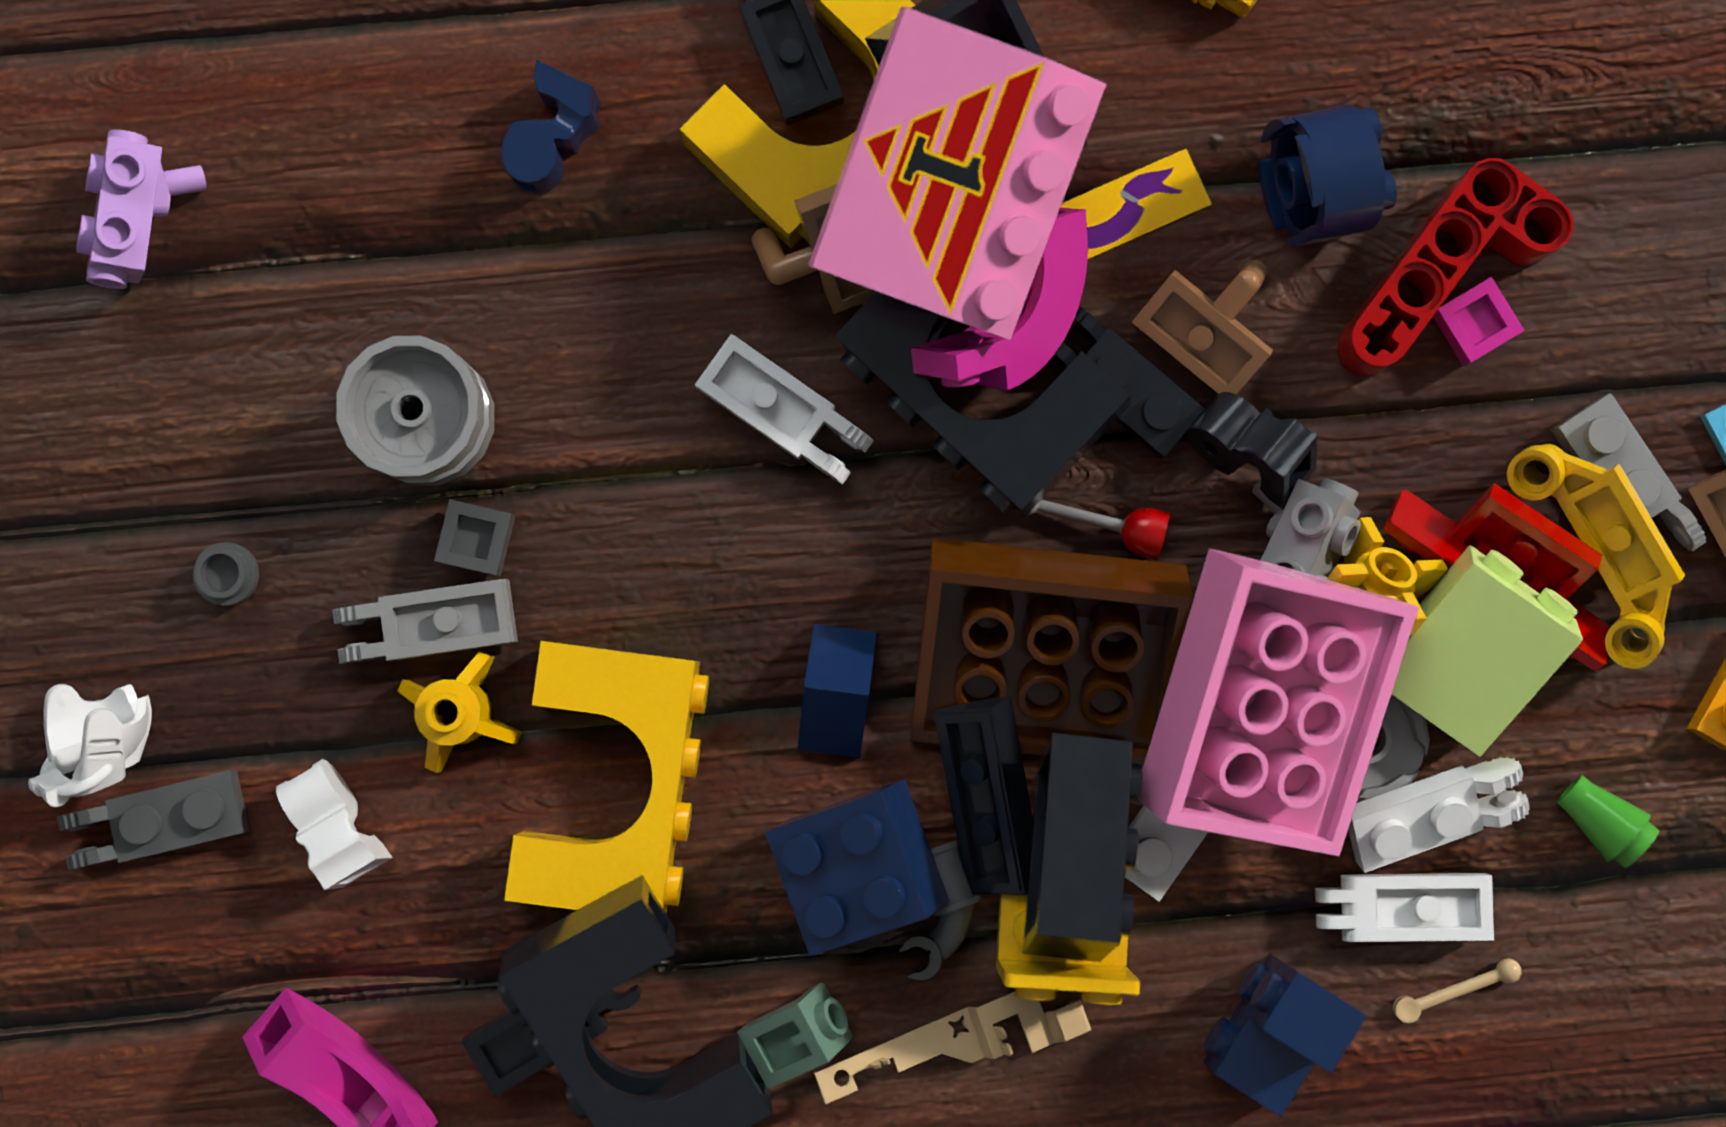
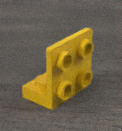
(1040, 976)

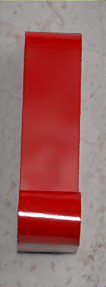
(1437, 274)

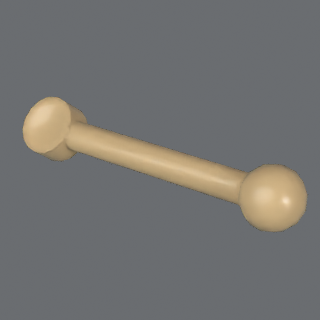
(1409, 1009)

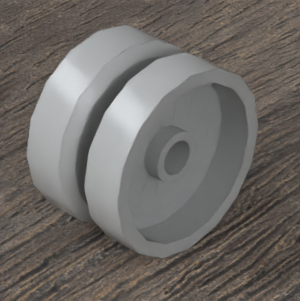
(408, 376)

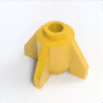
(1387, 570)
(472, 717)

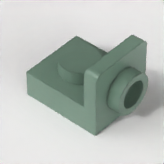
(796, 1036)

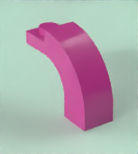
(1042, 326)
(332, 1067)

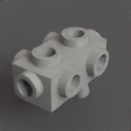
(1313, 527)

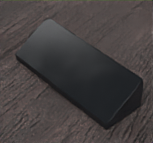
(987, 793)

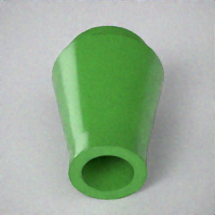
(1609, 822)

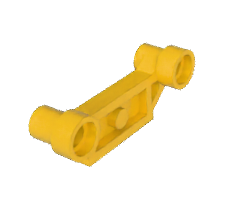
(1618, 526)

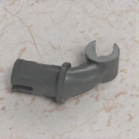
(953, 917)

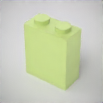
(1483, 648)

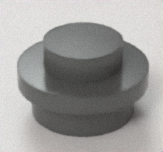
(225, 574)

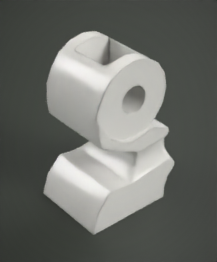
(325, 816)

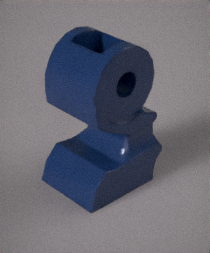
(535, 147)

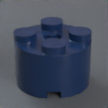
(1326, 174)

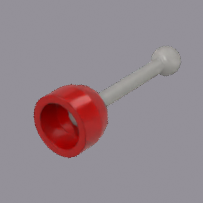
(1140, 531)

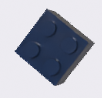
(857, 868)

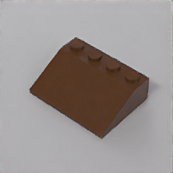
(1062, 633)

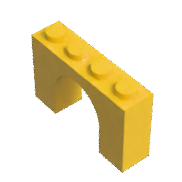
(761, 164)
(657, 703)

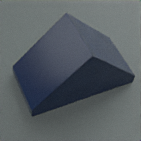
(836, 691)

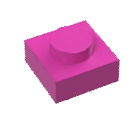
(1477, 321)

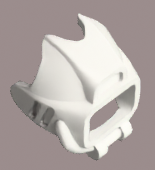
(92, 739)

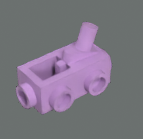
(129, 194)

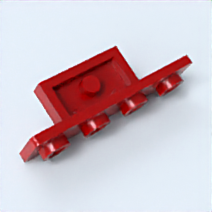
(1527, 538)

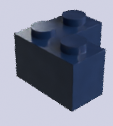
(1279, 1034)

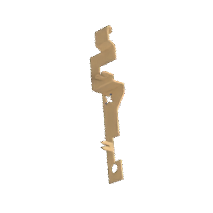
(979, 1042)

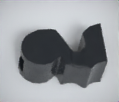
(1237, 434)

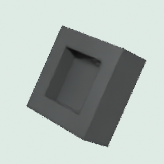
(474, 538)

